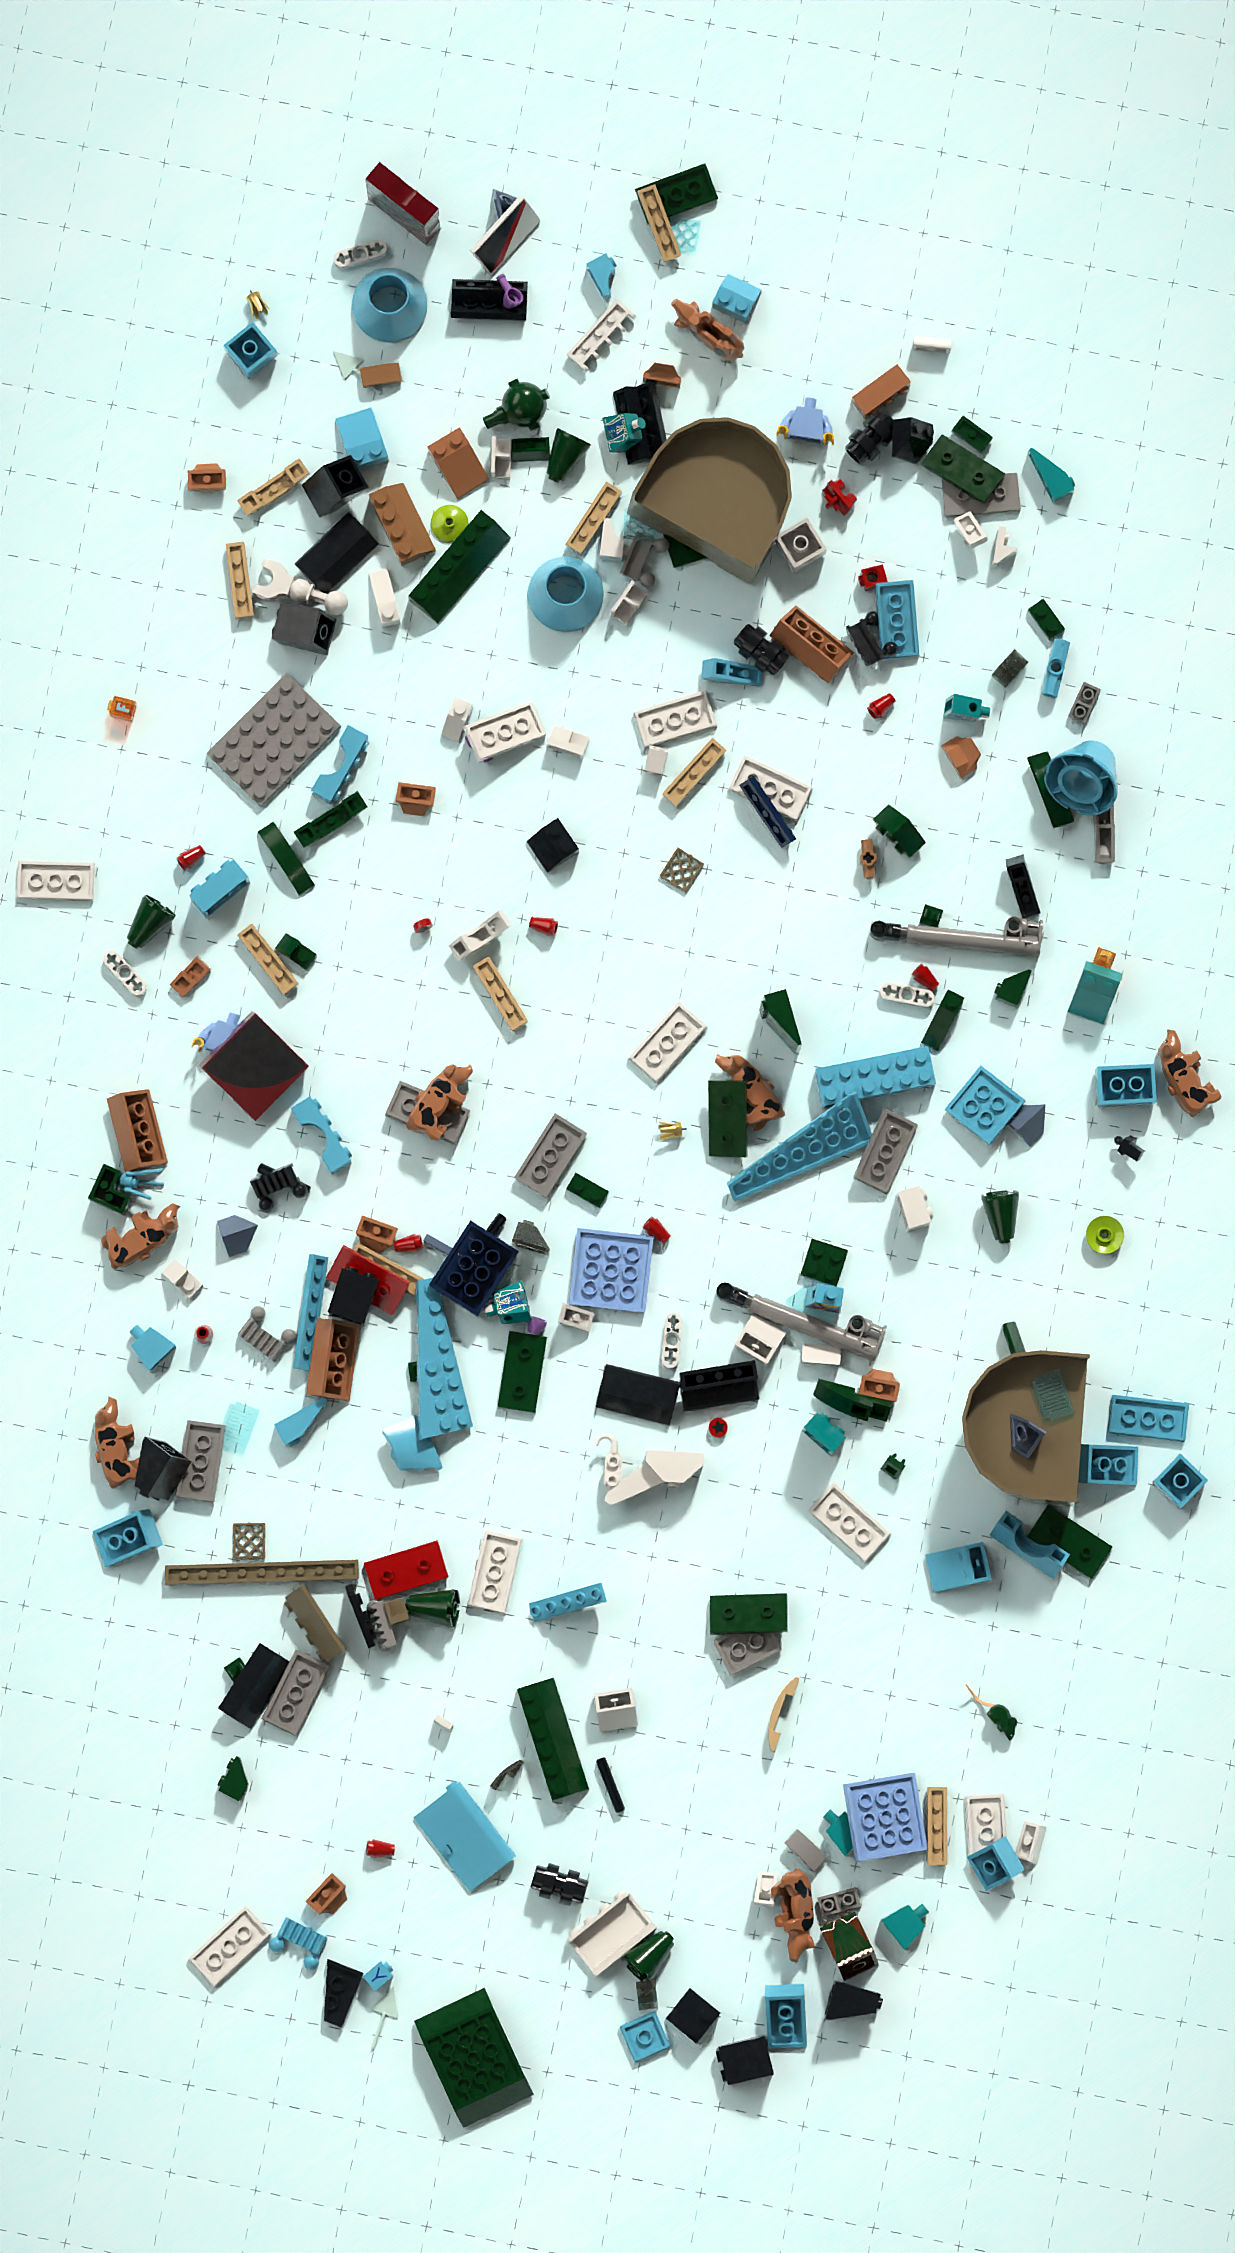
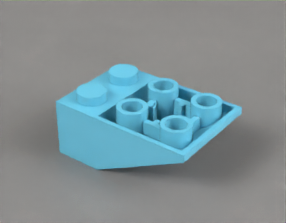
(958, 1567)

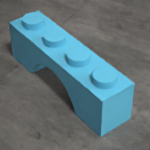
(328, 785)
(335, 1155)
(1046, 1558)

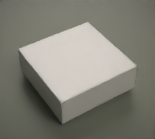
(443, 1722)

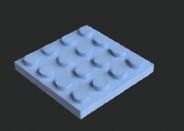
(611, 1270)
(885, 1817)

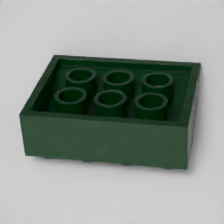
(779, 1016)

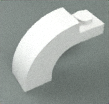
(480, 936)

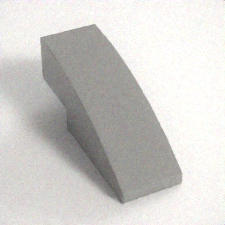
(1104, 836)

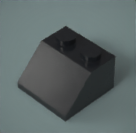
(911, 439)
(552, 845)
(693, 2015)

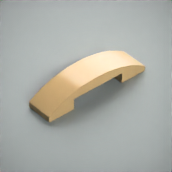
(274, 488)
(773, 1736)

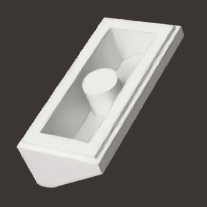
(931, 344)
(821, 1354)
(1030, 1841)

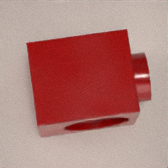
(878, 571)

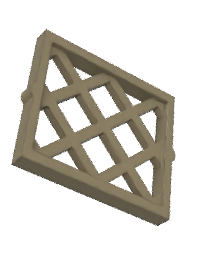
(692, 877)
(235, 1540)

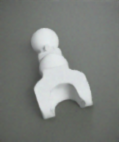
(299, 590)

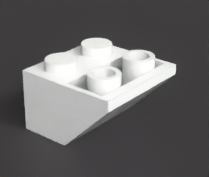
(759, 1339)
(616, 1709)

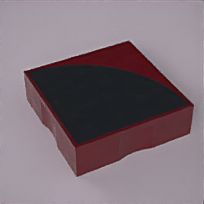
(402, 203)
(253, 1066)

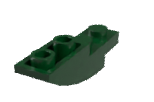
(850, 1403)

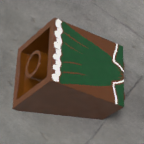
(849, 1945)

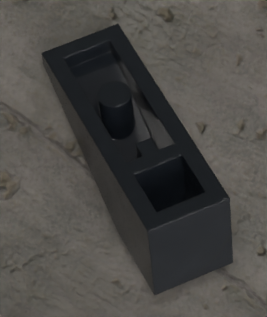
(1022, 886)

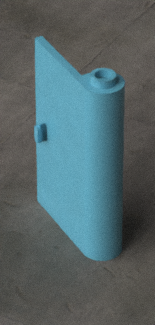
(463, 1826)

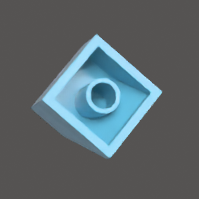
(736, 298)
(995, 1863)

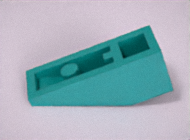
(1053, 478)

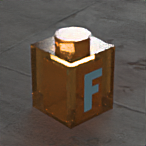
(122, 708)

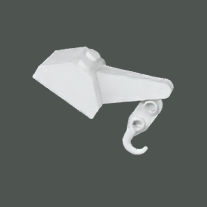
(659, 1468)

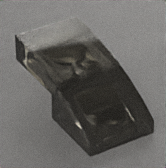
(510, 1770)
(646, 1995)

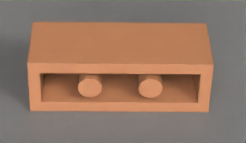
(881, 391)

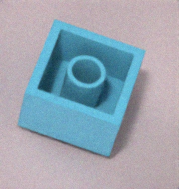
(250, 350)
(1179, 1481)

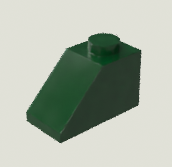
(1012, 988)

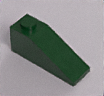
(942, 1020)

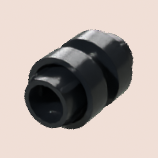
(865, 443)
(773, 655)
(566, 1886)

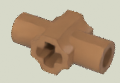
(868, 868)

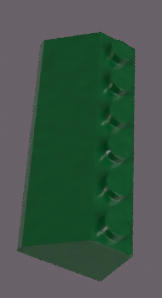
(459, 566)
(552, 1739)

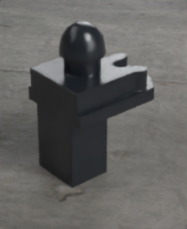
(1128, 1147)

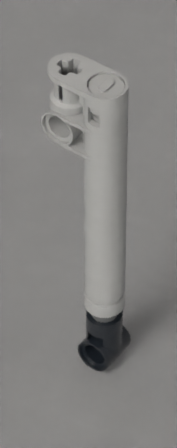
(1023, 941)
(857, 1341)

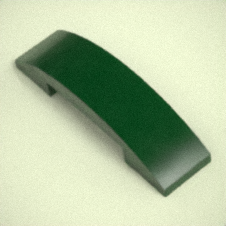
(331, 820)
(286, 858)

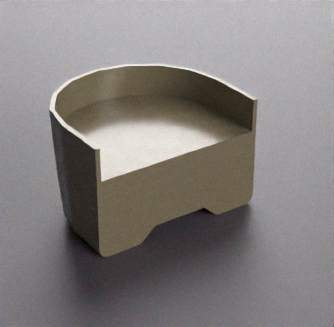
(717, 492)
(1006, 1388)

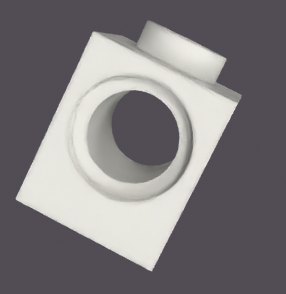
(656, 760)

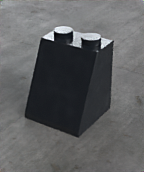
(334, 485)
(304, 628)
(353, 1296)
(159, 1469)
(850, 2001)
(745, 2060)

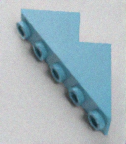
(568, 1602)

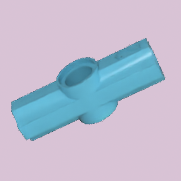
(1053, 679)

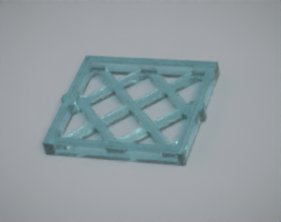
(681, 233)
(638, 536)

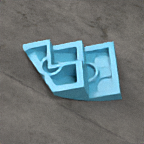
(407, 1449)

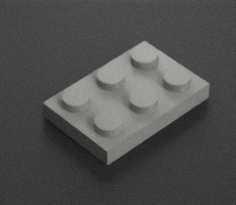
(744, 1650)

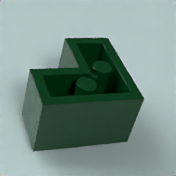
(898, 830)
(104, 1191)

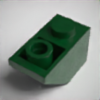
(235, 1781)

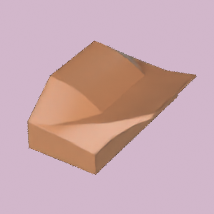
(662, 375)
(206, 478)
(962, 755)
(415, 798)
(375, 1234)
(879, 1385)
(328, 1896)

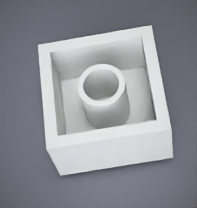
(800, 545)
(914, 1208)

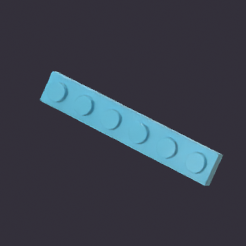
(310, 1310)

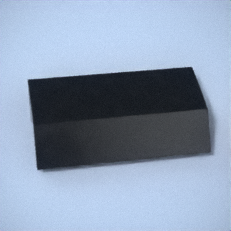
(485, 300)
(645, 403)
(336, 553)
(719, 1386)
(637, 1394)
(254, 1686)

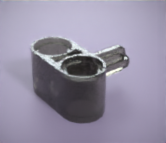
(1010, 668)

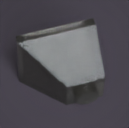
(529, 1237)

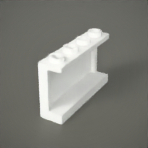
(611, 1932)

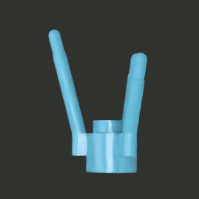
(129, 1182)

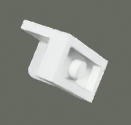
(501, 458)
(628, 603)
(568, 741)

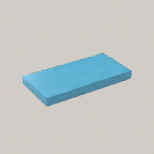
(897, 617)
(1148, 1418)

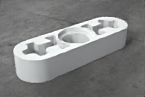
(345, 252)
(119, 959)
(919, 1003)
(666, 1334)

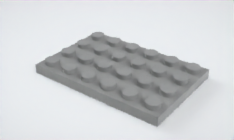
(273, 739)

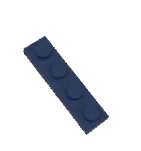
(767, 811)

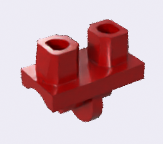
(836, 498)

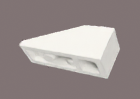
(384, 598)

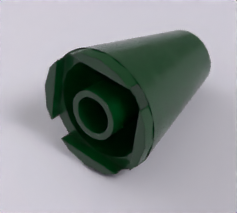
(565, 454)
(148, 921)
(1001, 1213)
(435, 1607)
(649, 1955)

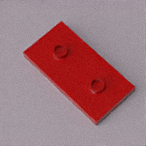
(390, 1287)
(406, 1570)

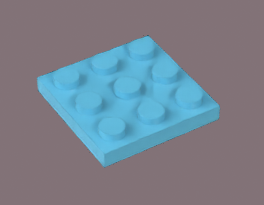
(985, 1105)

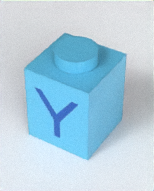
(378, 1975)

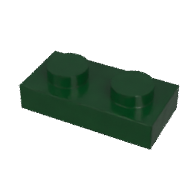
(972, 434)
(1046, 619)
(587, 1190)

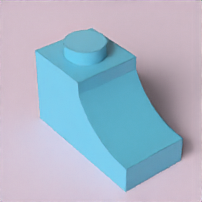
(601, 271)

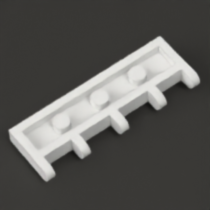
(599, 333)

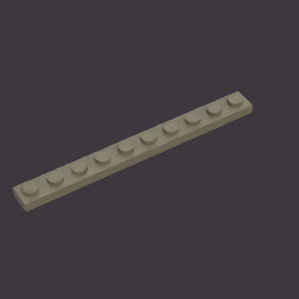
(261, 1572)

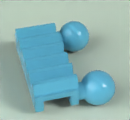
(301, 1936)

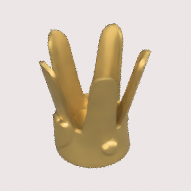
(256, 302)
(671, 1129)

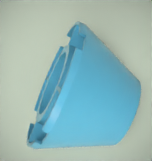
(393, 325)
(565, 616)
(1083, 778)

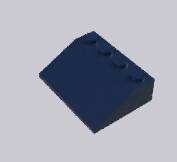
(474, 1268)

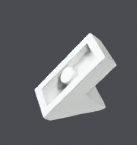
(970, 530)
(1001, 551)
(182, 1278)
(575, 1317)
(763, 1889)

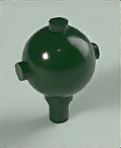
(521, 405)

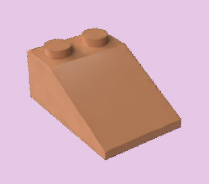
(458, 463)

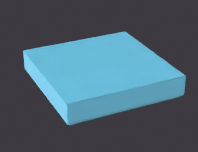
(644, 2036)

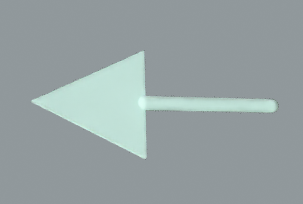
(348, 365)
(386, 2006)

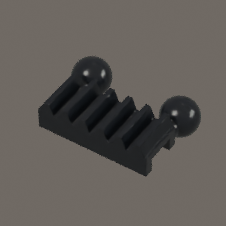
(866, 643)
(275, 1181)

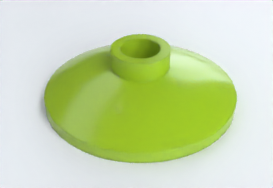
(447, 532)
(1111, 1227)

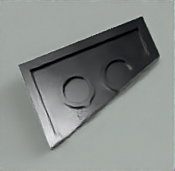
(362, 1616)
(341, 1989)

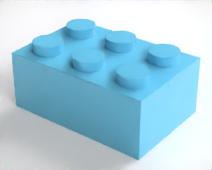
(219, 887)
(1125, 1085)

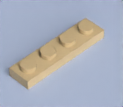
(659, 223)
(593, 518)
(239, 580)
(694, 772)
(267, 959)
(500, 993)
(390, 1265)
(937, 1825)

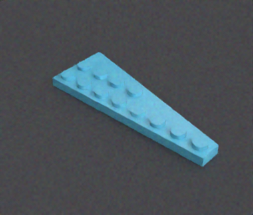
(825, 1138)
(441, 1390)

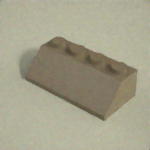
(315, 1623)

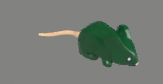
(999, 1715)

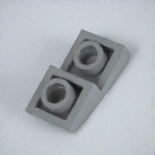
(1084, 702)
(805, 1850)
(839, 1901)

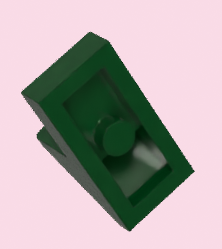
(295, 951)

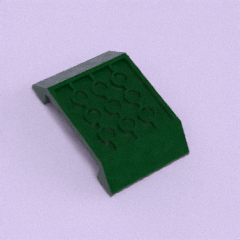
(473, 2057)

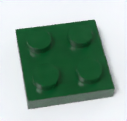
(824, 1262)

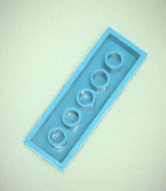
(876, 1076)

